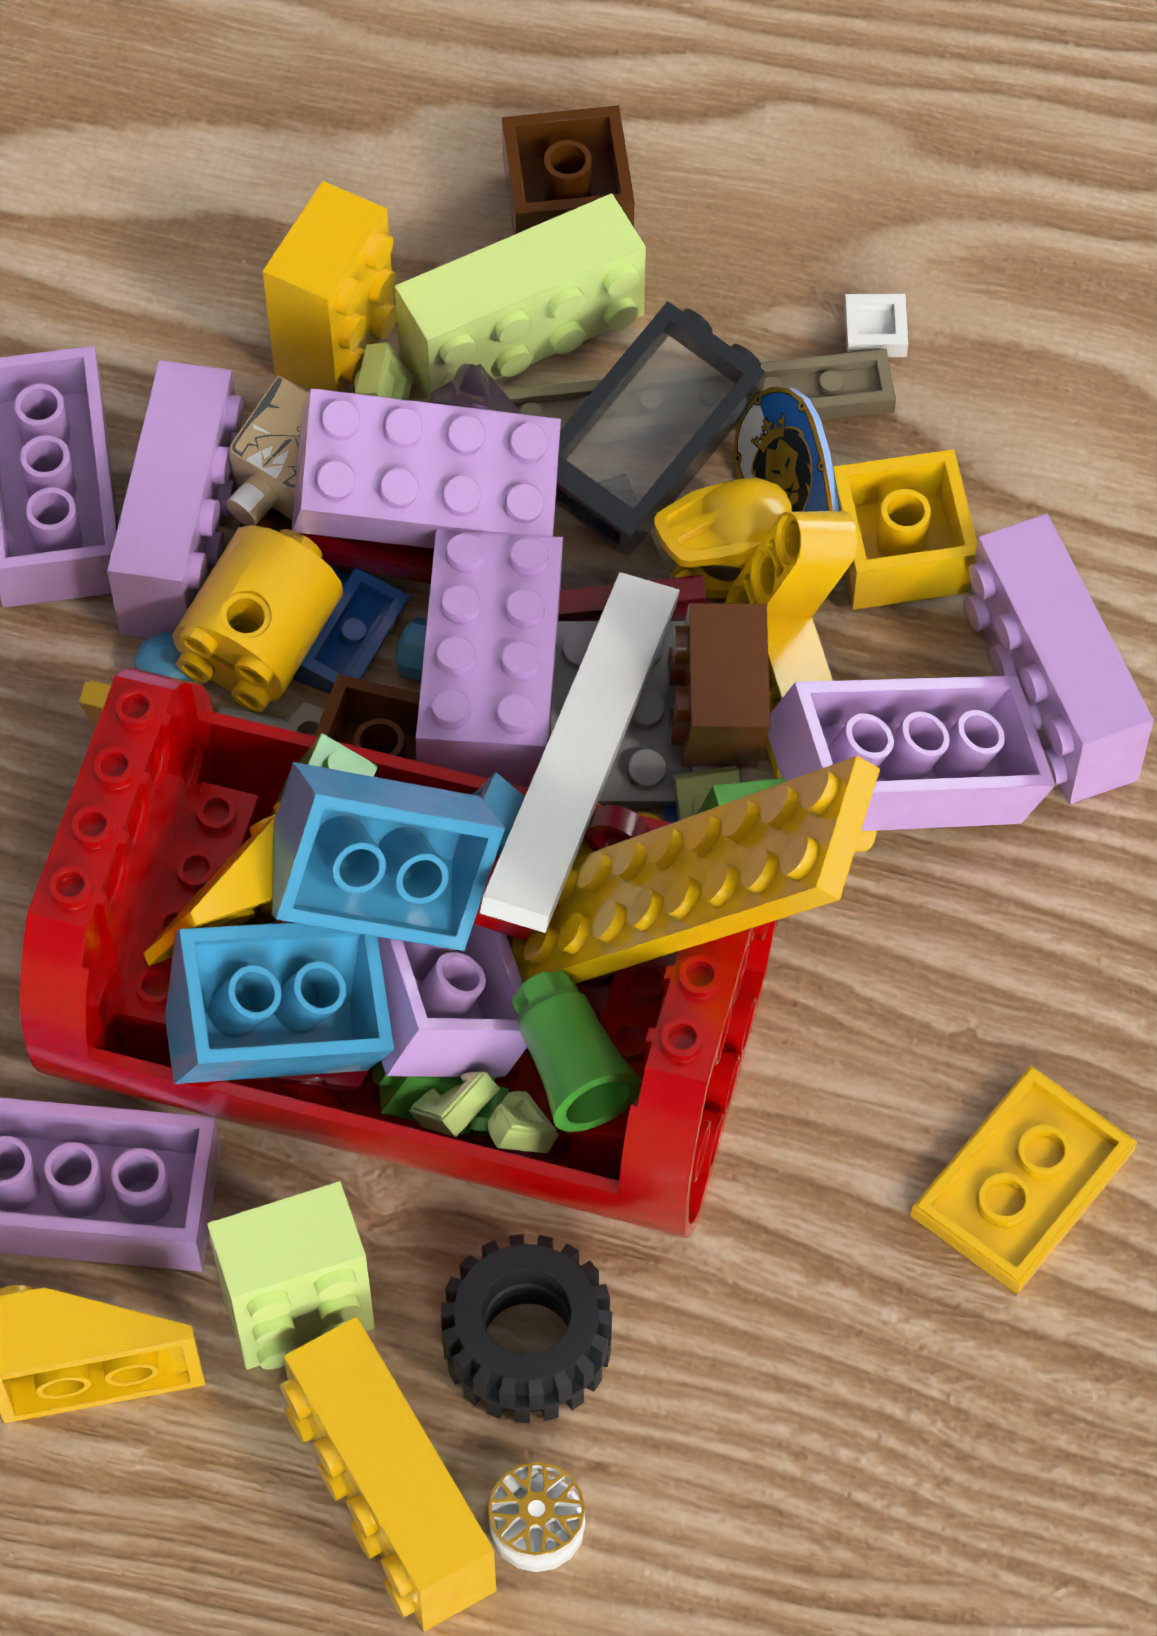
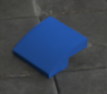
(353, 630)

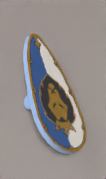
(787, 446)

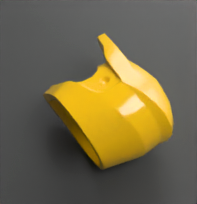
(719, 527)

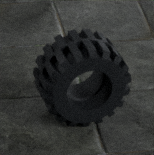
(518, 1277)

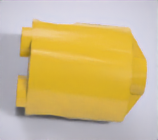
(257, 614)

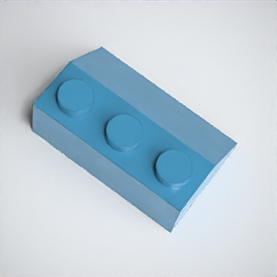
(381, 856)
(275, 1002)

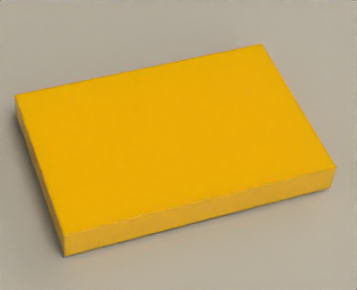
(1023, 1179)

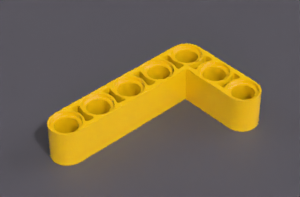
(794, 576)

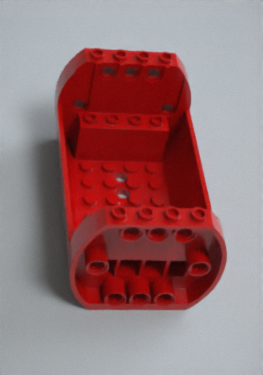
(156, 817)

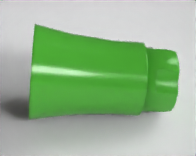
(573, 1054)

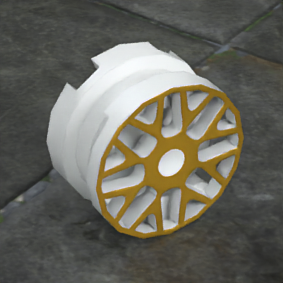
(536, 1517)

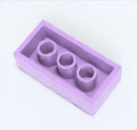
(417, 467)
(54, 478)
(175, 498)
(490, 653)
(1065, 659)
(942, 745)
(452, 1006)
(106, 1184)

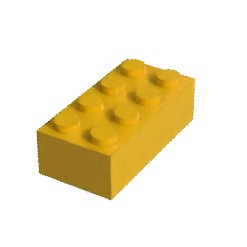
(389, 1473)

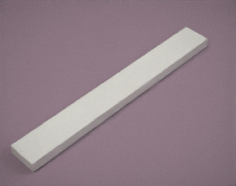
(579, 754)

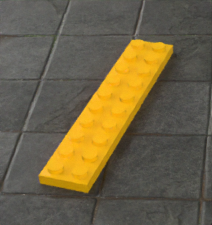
(706, 876)

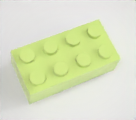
(524, 296)

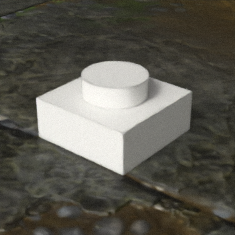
(876, 323)

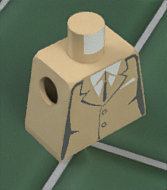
(267, 455)

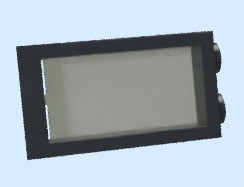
(652, 425)

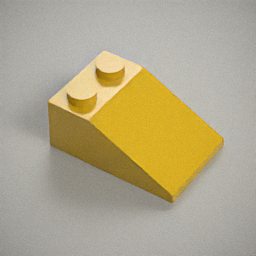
(234, 896)
(86, 1353)

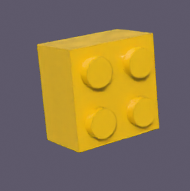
(909, 529)

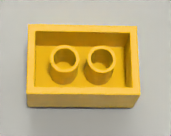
(330, 289)

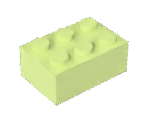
(291, 1273)

